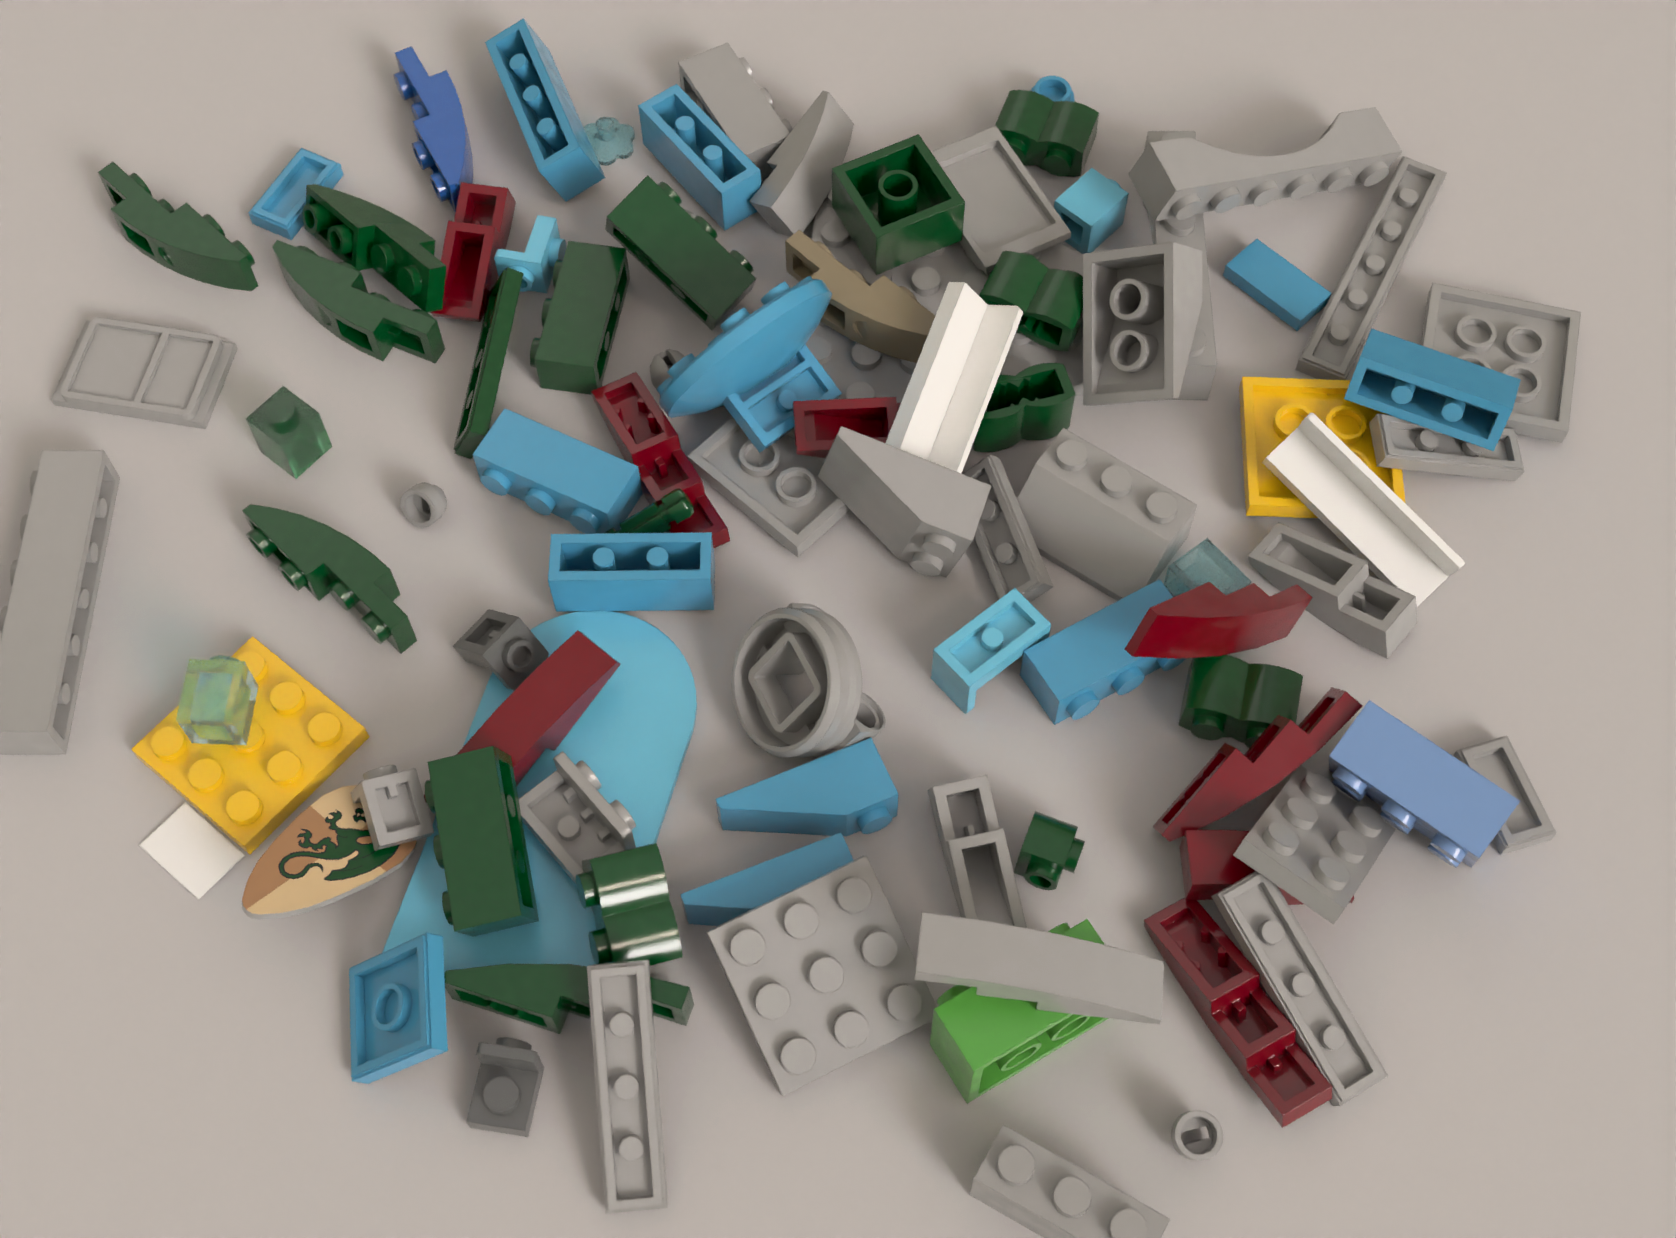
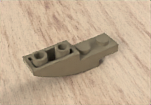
(874, 315)

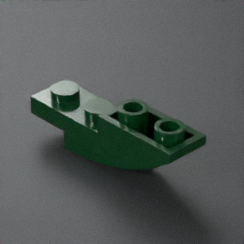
(177, 237)
(377, 240)
(341, 304)
(334, 564)

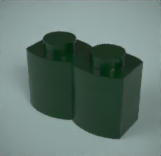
(1048, 132)
(1046, 296)
(1026, 407)
(1237, 698)
(629, 907)

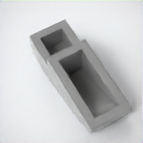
(804, 167)
(1341, 588)
(976, 852)

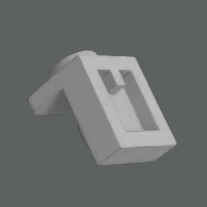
(393, 806)

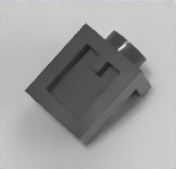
(504, 646)
(505, 1087)

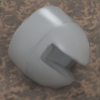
(660, 364)
(418, 499)
(1201, 1148)

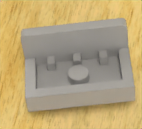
(574, 817)

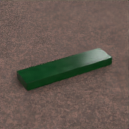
(488, 363)

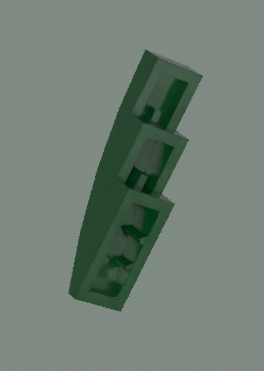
(548, 992)

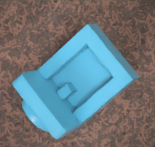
(539, 256)

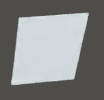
(191, 850)

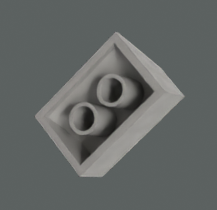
(1102, 516)

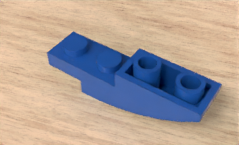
(438, 124)

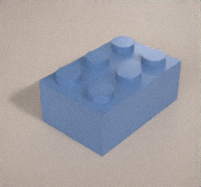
(1419, 786)

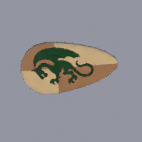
(319, 860)

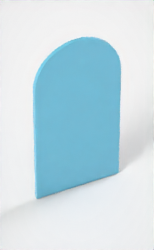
(634, 745)

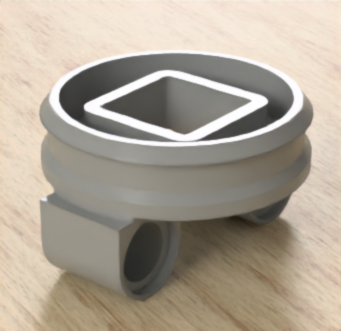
(788, 644)

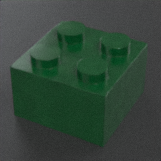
(897, 204)

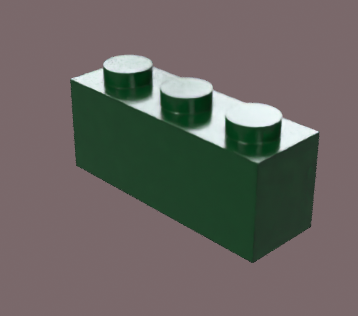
(681, 251)
(581, 317)
(481, 842)

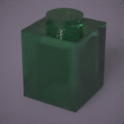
(289, 432)

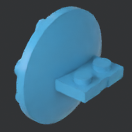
(757, 365)

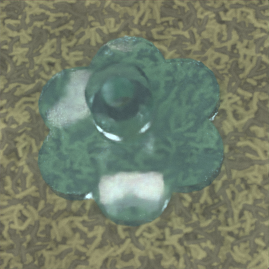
(610, 140)

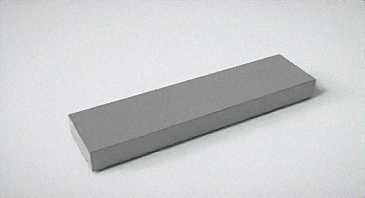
(1300, 985)
(627, 1086)

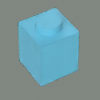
(1092, 210)

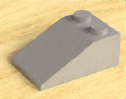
(1139, 321)
(906, 501)

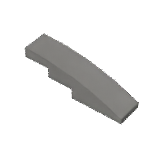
(1040, 968)

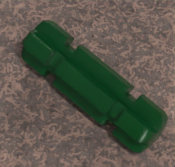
(656, 517)

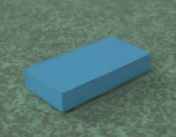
(282, 203)
(1277, 284)

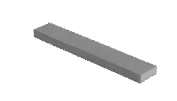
(1371, 271)

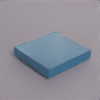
(398, 1009)

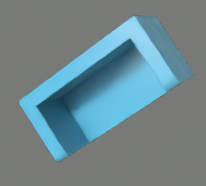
(986, 647)

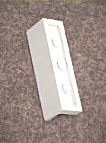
(954, 377)
(1362, 510)

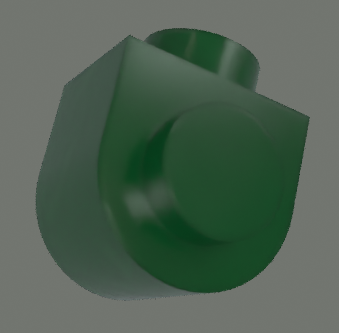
(1048, 851)

